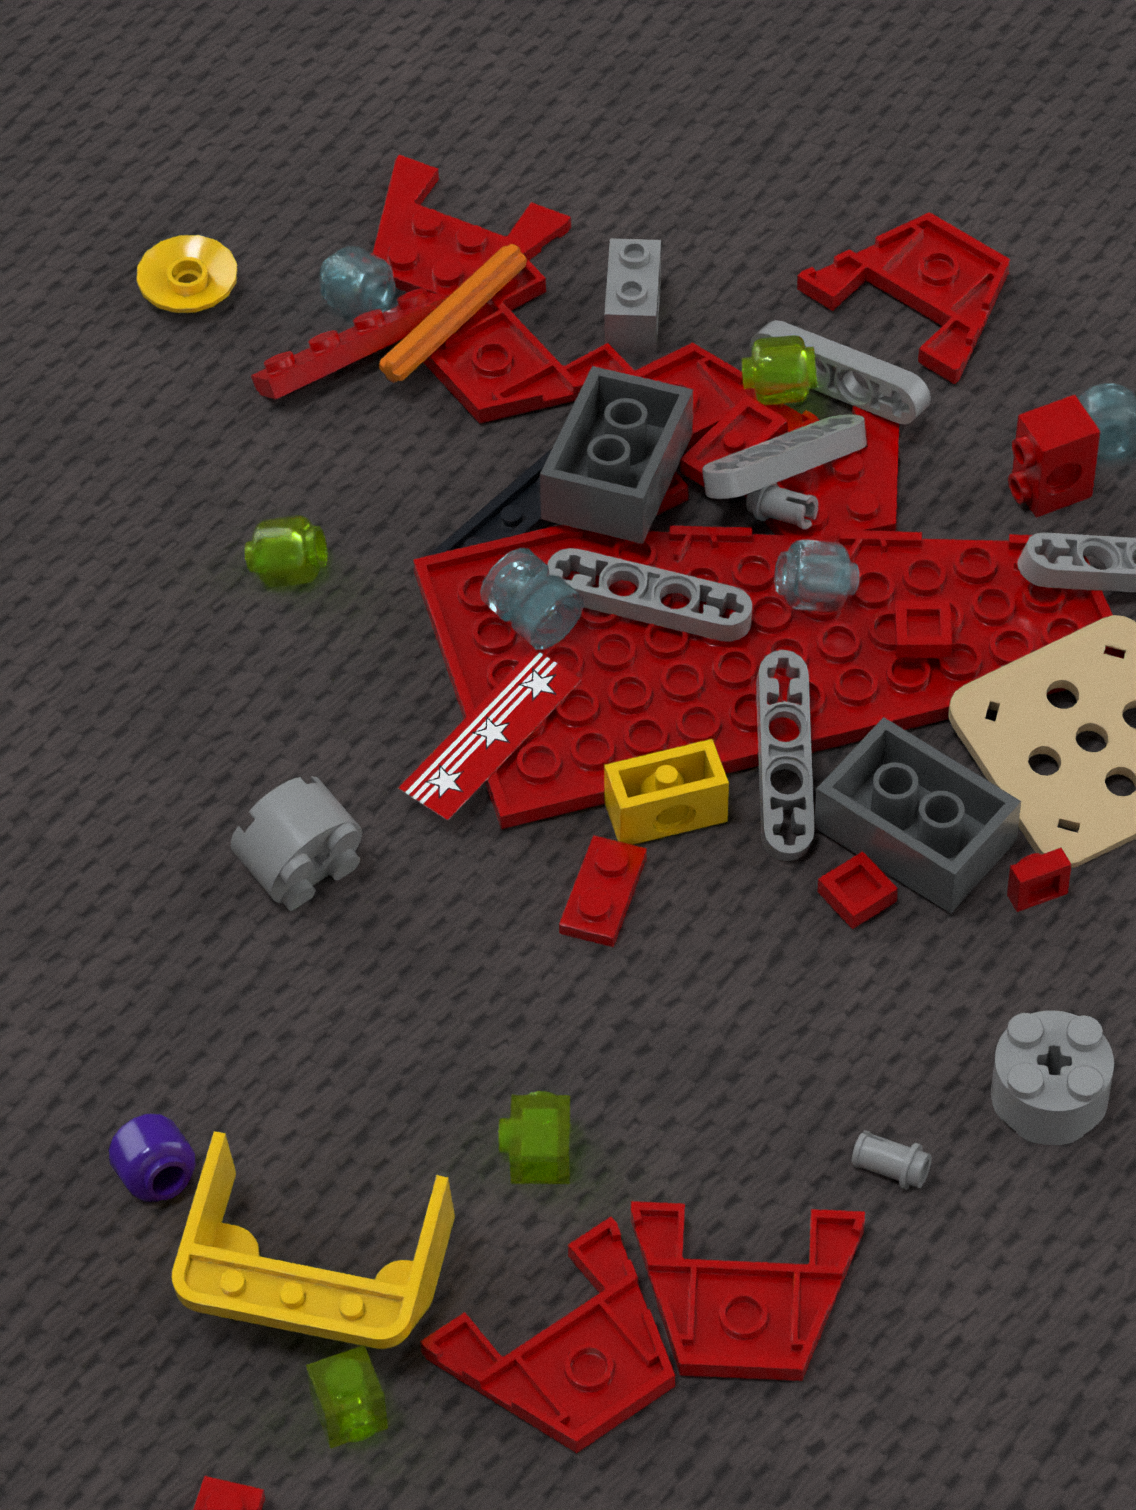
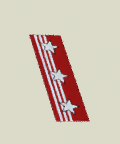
(489, 734)

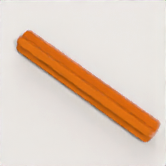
(452, 313)

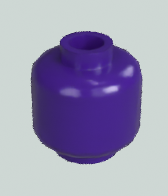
(152, 1157)

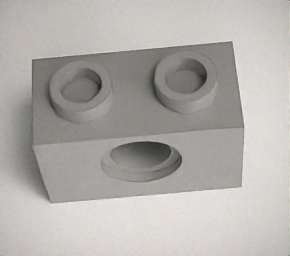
(633, 295)

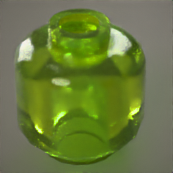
(780, 370)
(286, 551)

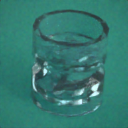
(534, 602)

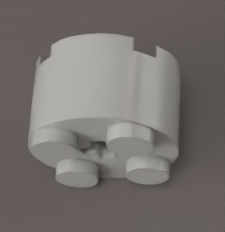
(297, 841)
(1052, 1076)

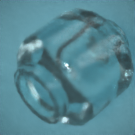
(356, 281)
(1114, 413)
(816, 575)

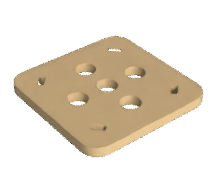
(1032, 726)

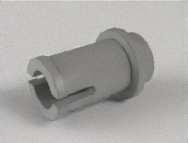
(782, 505)
(892, 1159)

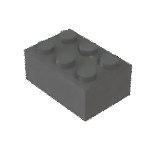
(616, 454)
(917, 814)

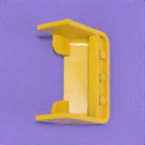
(224, 1276)

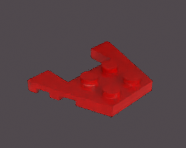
(440, 250)
(931, 271)
(502, 368)
(715, 392)
(853, 489)
(744, 1314)
(582, 1369)

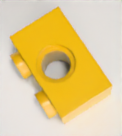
(666, 792)

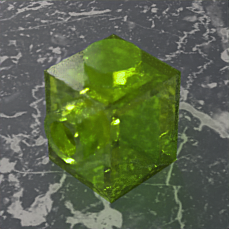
(538, 1138)
(347, 1397)

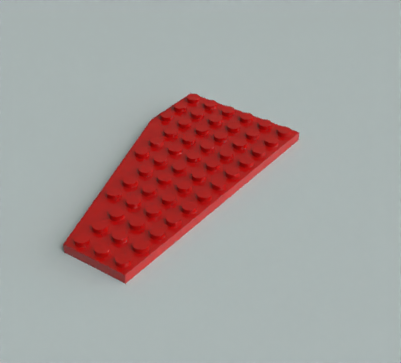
(671, 688)

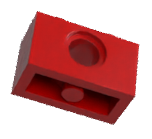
(1054, 456)

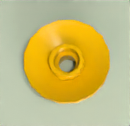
(184, 259)

